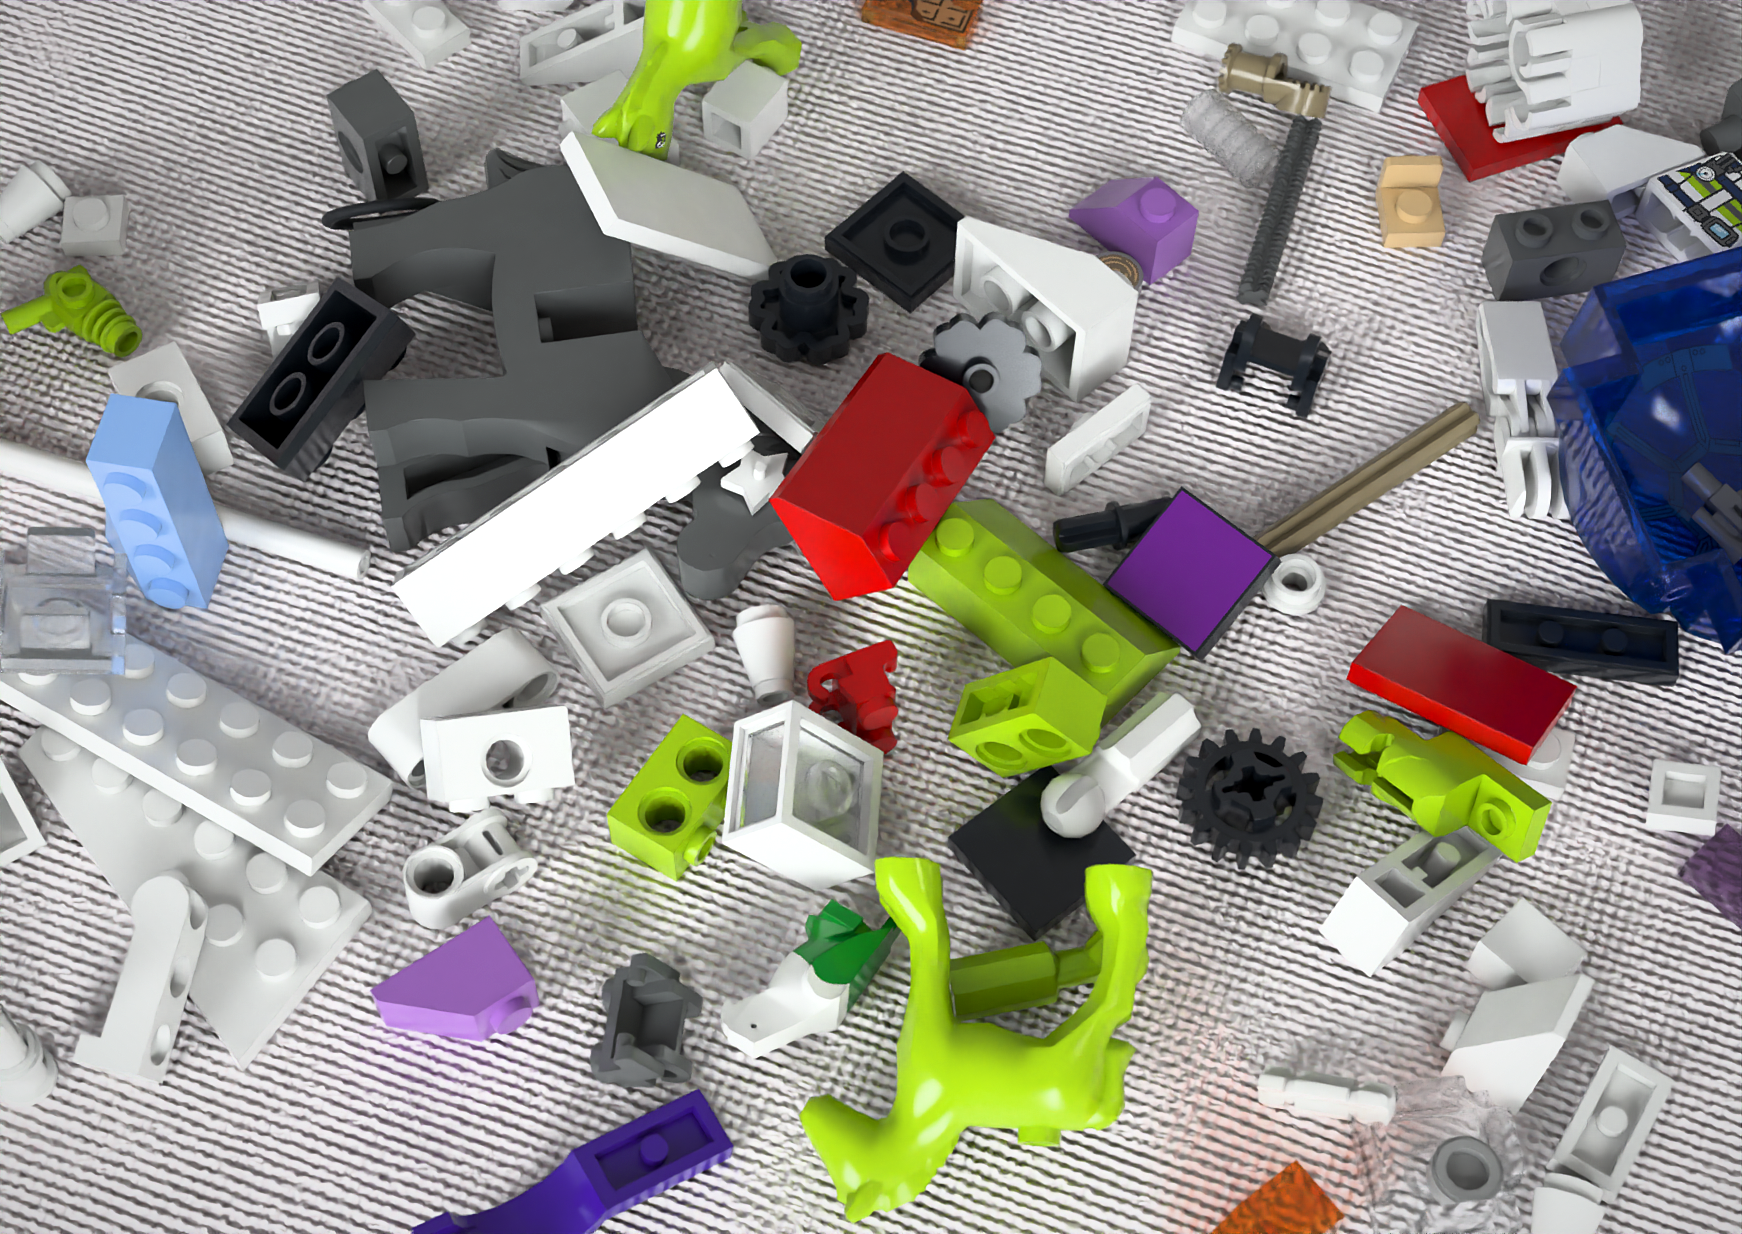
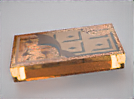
(932, 20)

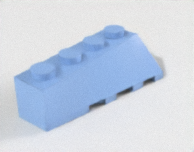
(157, 501)

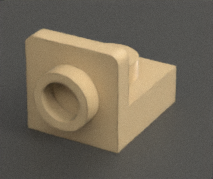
(1410, 202)

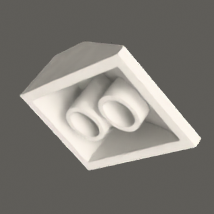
(1064, 299)

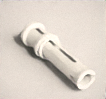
(26, 1067)

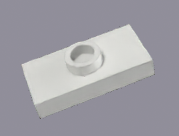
(1096, 439)

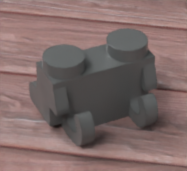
(644, 1025)

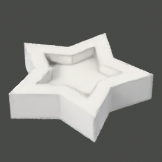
(756, 478)

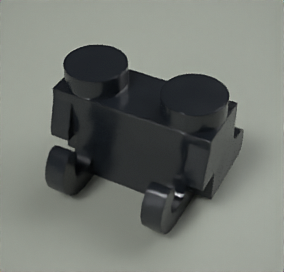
(1259, 344)

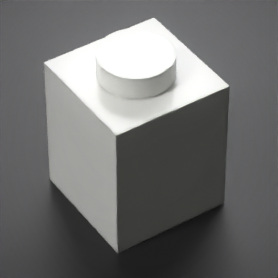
(745, 109)
(1524, 950)

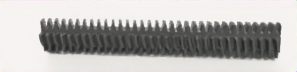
(1279, 211)

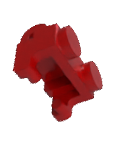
(859, 692)

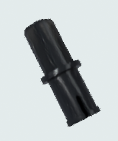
(1113, 527)

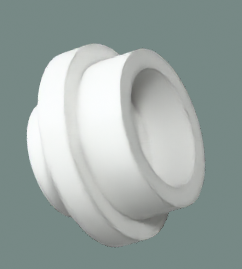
(1302, 572)

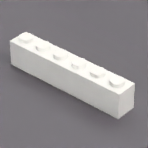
(575, 506)

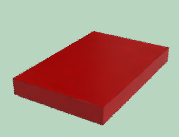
(1469, 138)
(1462, 684)

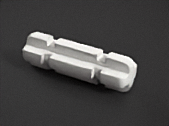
(1326, 1095)

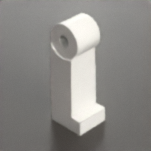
(151, 983)

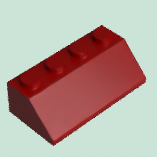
(881, 475)

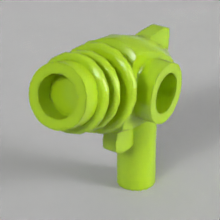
(83, 307)

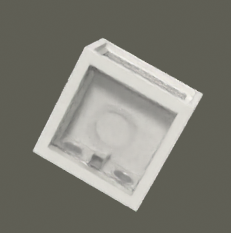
(803, 796)

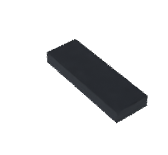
(1585, 641)

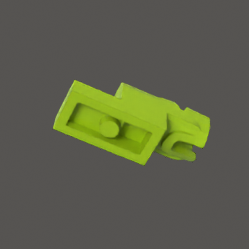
(1443, 783)

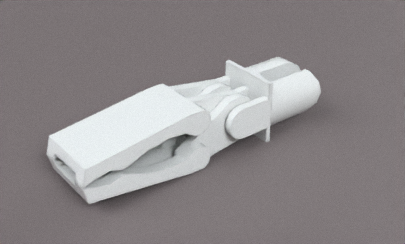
(1516, 379)

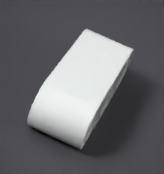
(493, 676)

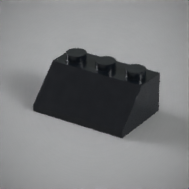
(319, 379)

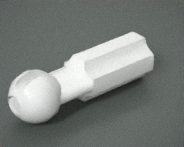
(1119, 765)

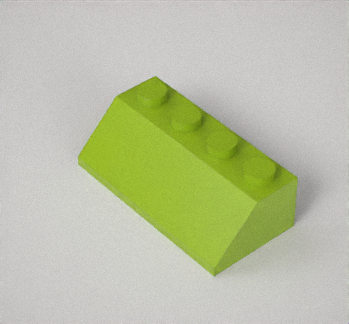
(1036, 602)

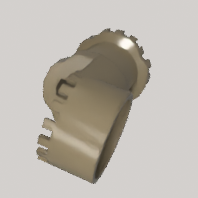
(1269, 79)

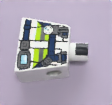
(1695, 207)

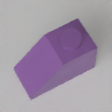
(1142, 221)
(461, 988)

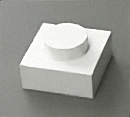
(94, 225)
(1683, 797)

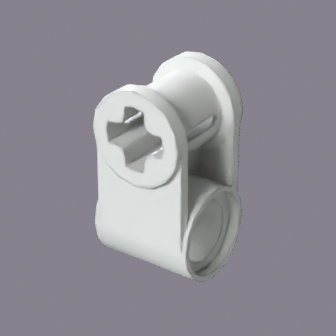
(473, 863)

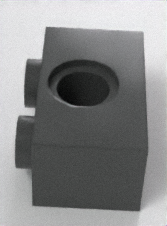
(378, 139)
(1552, 251)

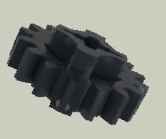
(1244, 804)

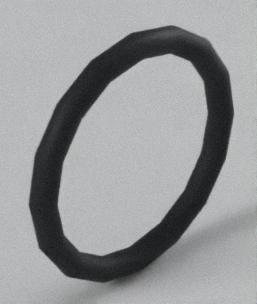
(342, 217)

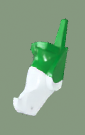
(812, 984)

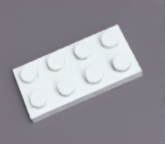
(1325, 40)

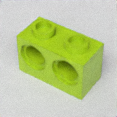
(1028, 718)
(668, 793)

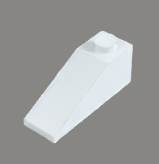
(585, 44)
(1405, 895)
(1513, 1037)

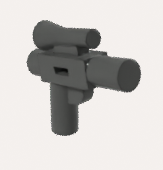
(1723, 504)

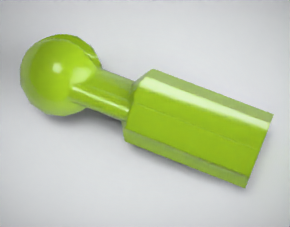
(1023, 976)

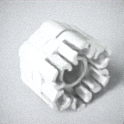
(1561, 63)

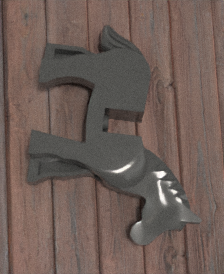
(566, 359)

